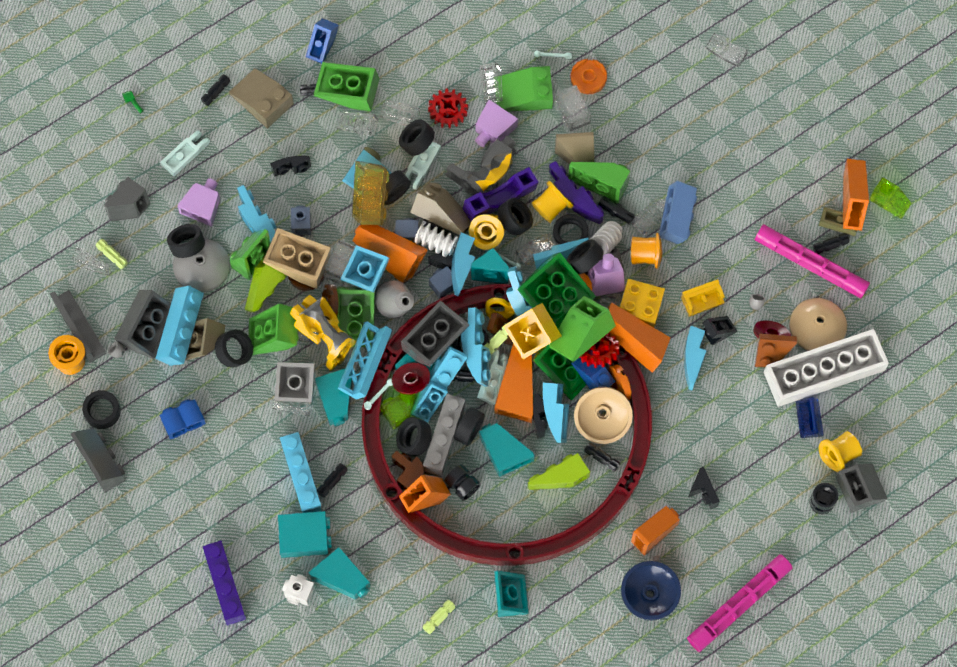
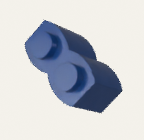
(182, 418)

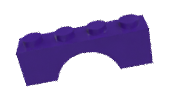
(489, 202)
(224, 583)

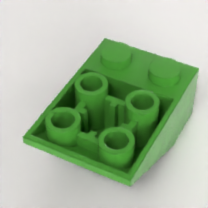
(582, 328)

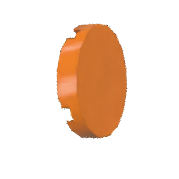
(589, 76)
(622, 383)

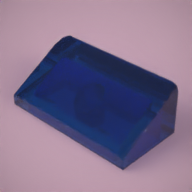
(809, 418)

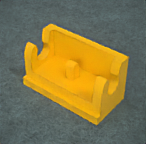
(703, 298)

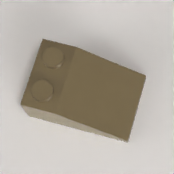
(262, 97)
(440, 208)

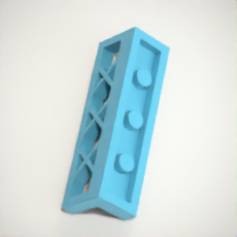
(371, 361)

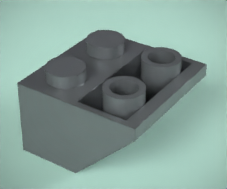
(127, 201)
(860, 486)

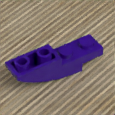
(580, 198)

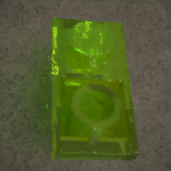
(890, 198)
(398, 408)

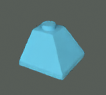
(365, 268)

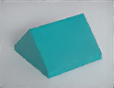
(490, 268)
(510, 593)

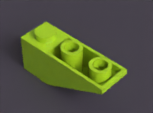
(262, 285)
(564, 475)

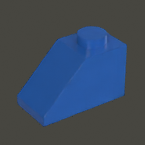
(321, 40)
(593, 376)

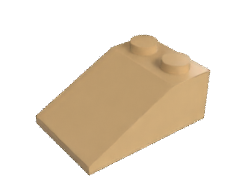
(298, 257)

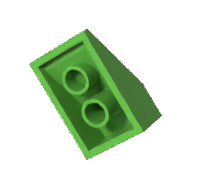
(347, 85)
(527, 90)
(601, 178)
(250, 253)
(354, 309)
(273, 330)

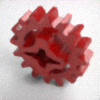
(448, 100)
(602, 352)

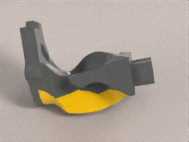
(493, 167)

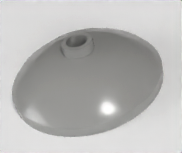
(207, 274)

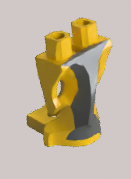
(314, 320)

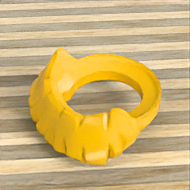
(507, 313)

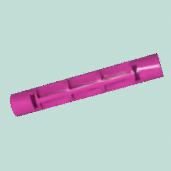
(812, 261)
(739, 603)

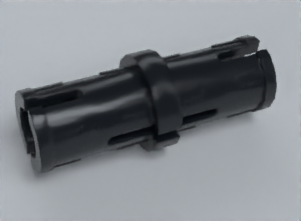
(616, 210)

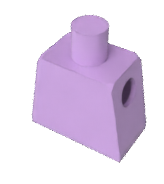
(494, 124)
(201, 202)
(607, 276)

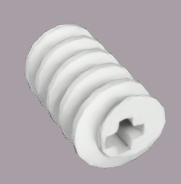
(608, 236)
(436, 240)

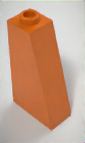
(855, 194)
(403, 254)
(638, 338)
(516, 389)

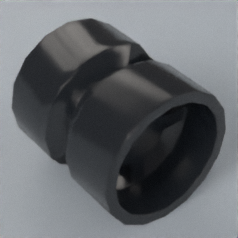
(462, 482)
(823, 498)

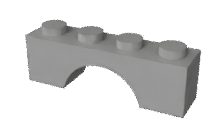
(443, 435)

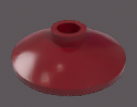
(770, 327)
(411, 378)

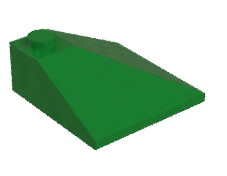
(556, 287)
(560, 371)

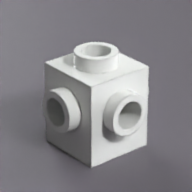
(302, 595)

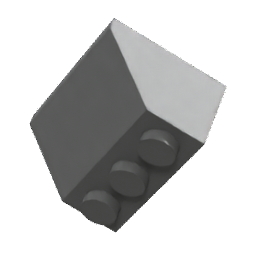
(144, 323)
(433, 334)
(99, 458)

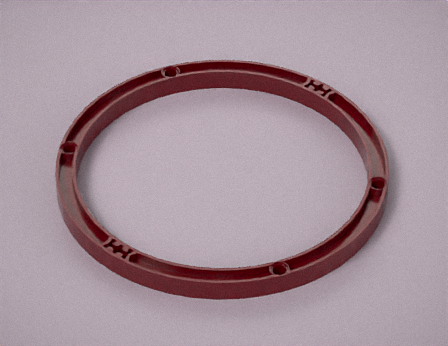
(490, 552)

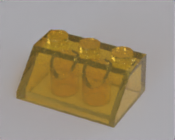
(369, 193)

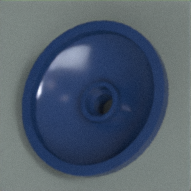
(651, 577)

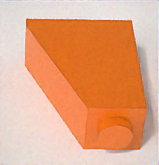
(424, 493)
(655, 529)

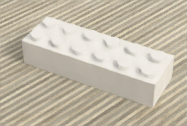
(826, 367)

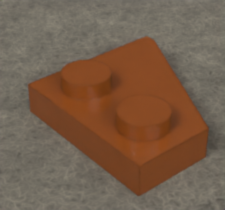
(773, 348)

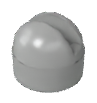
(756, 301)
(116, 349)

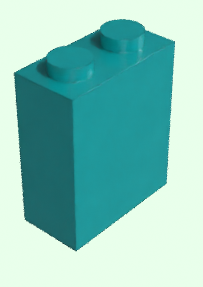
(304, 534)

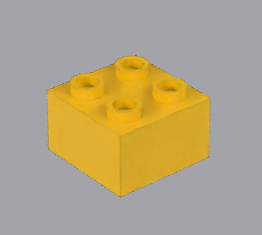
(642, 300)
(532, 331)

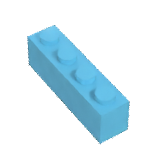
(179, 325)
(300, 473)

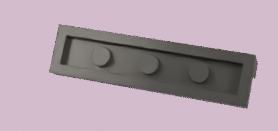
(78, 324)

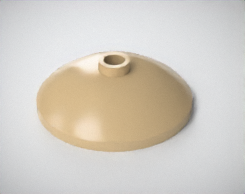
(812, 333)
(603, 427)

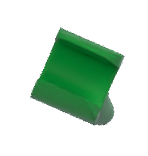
(129, 97)

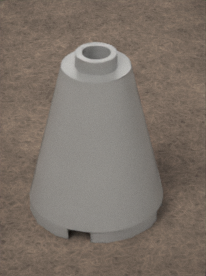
(394, 299)

